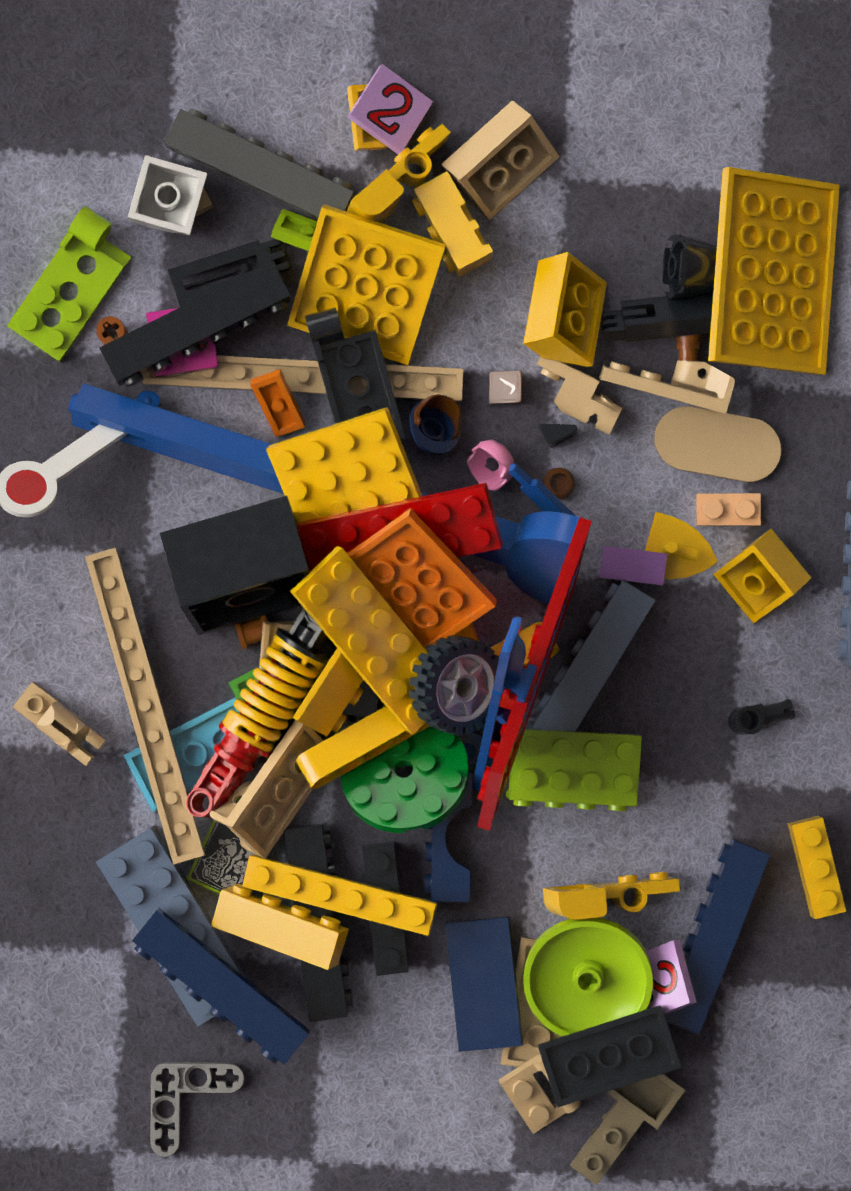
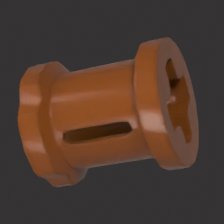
(105, 323)
(250, 632)

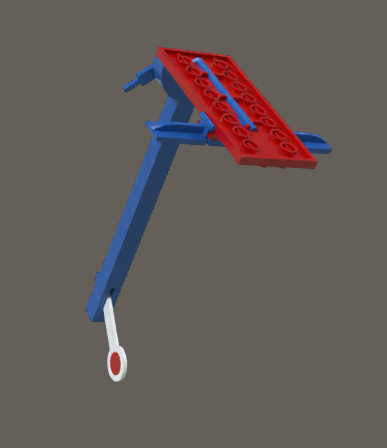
(538, 553)

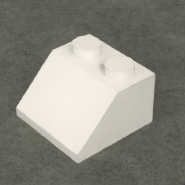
(166, 196)

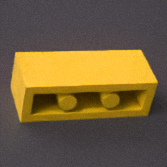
(816, 867)

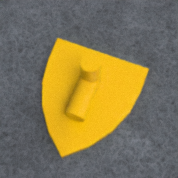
(684, 545)

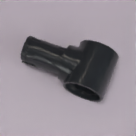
(760, 715)

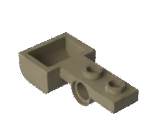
(634, 1103)

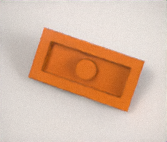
(278, 403)

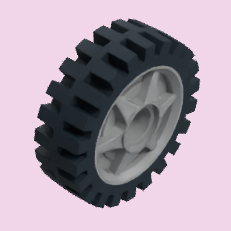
(435, 686)

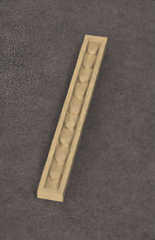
(305, 377)
(144, 705)

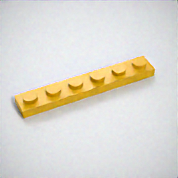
(339, 894)

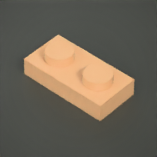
(728, 509)

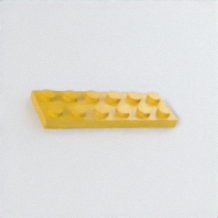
(364, 631)

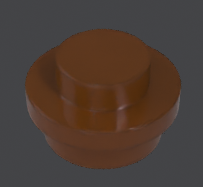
(559, 482)

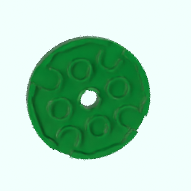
(417, 800)

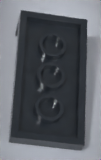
(609, 1056)

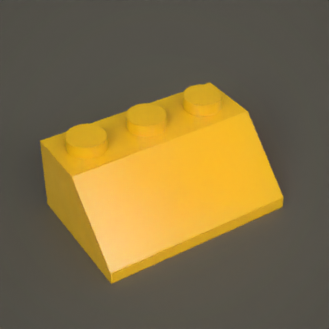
(565, 311)
(330, 695)

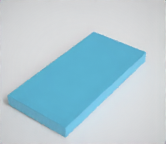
(193, 748)

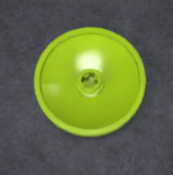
(586, 975)

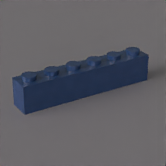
(718, 927)
(221, 986)

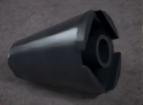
(688, 267)

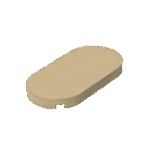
(717, 444)

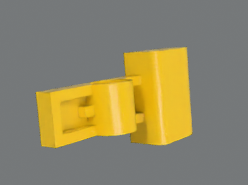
(383, 194)
(589, 900)

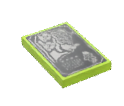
(223, 860)

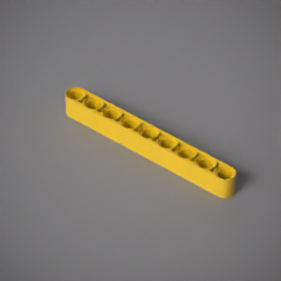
(369, 737)

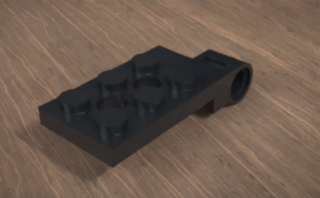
(348, 358)

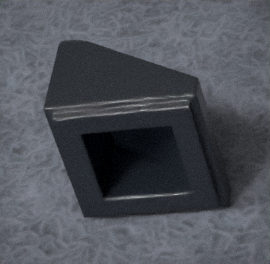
(557, 433)

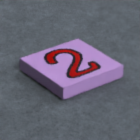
(390, 109)
(670, 978)

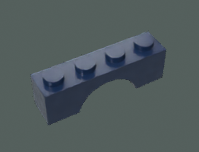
(449, 878)

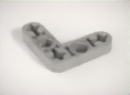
(182, 1084)

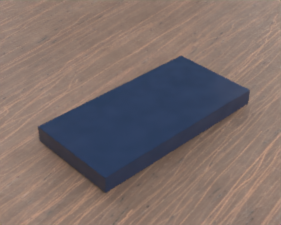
(484, 984)

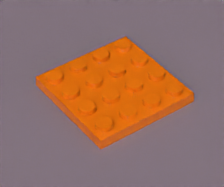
(422, 579)

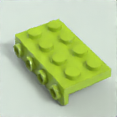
(576, 769)

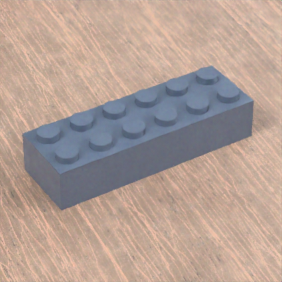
(147, 879)

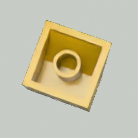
(762, 576)

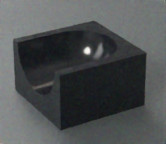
(237, 565)

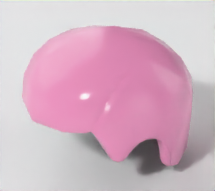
(477, 463)

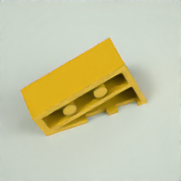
(451, 225)

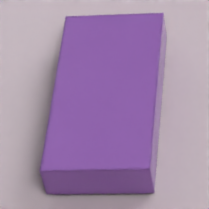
(633, 565)

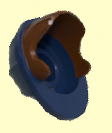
(436, 424)

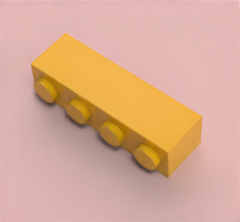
(280, 926)

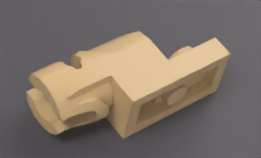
(578, 395)
(58, 722)

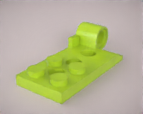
(84, 239)

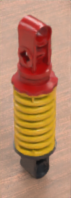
(262, 713)

